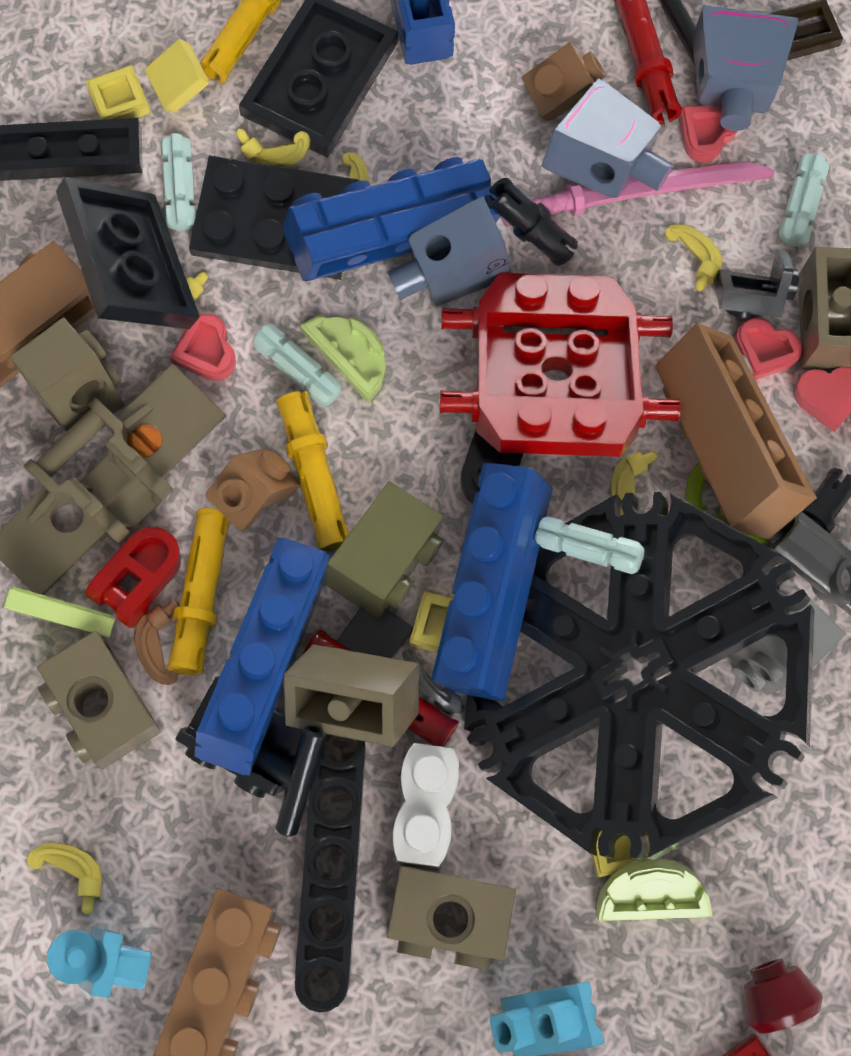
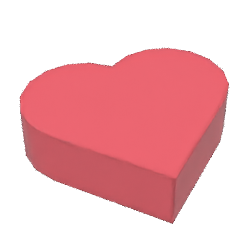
(703, 133)
(767, 348)
(205, 349)
(825, 395)

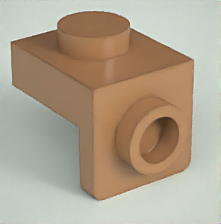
(562, 80)
(250, 484)

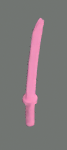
(577, 198)

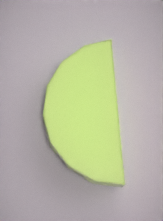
(351, 350)
(57, 611)
(653, 891)

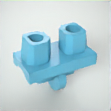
(97, 961)
(547, 1021)

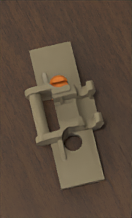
(120, 490)

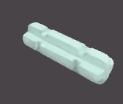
(178, 182)
(804, 200)
(297, 365)
(590, 545)

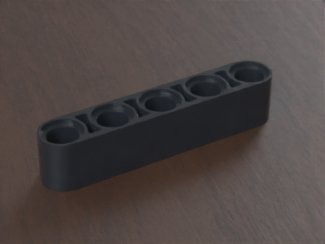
(337, 892)

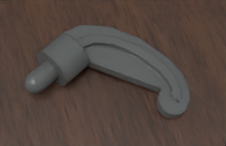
(443, 698)

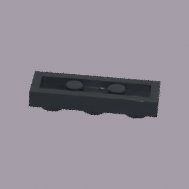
(70, 149)

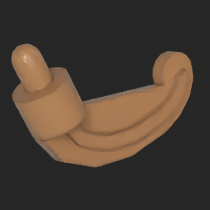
(149, 645)

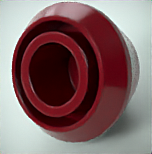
(779, 997)

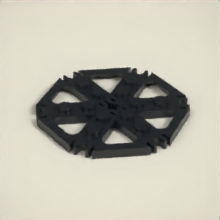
(692, 707)

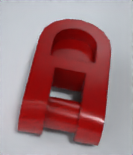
(149, 558)

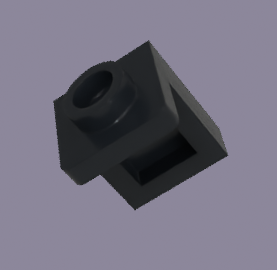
(752, 294)

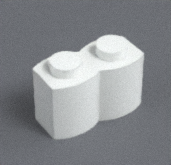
(423, 822)

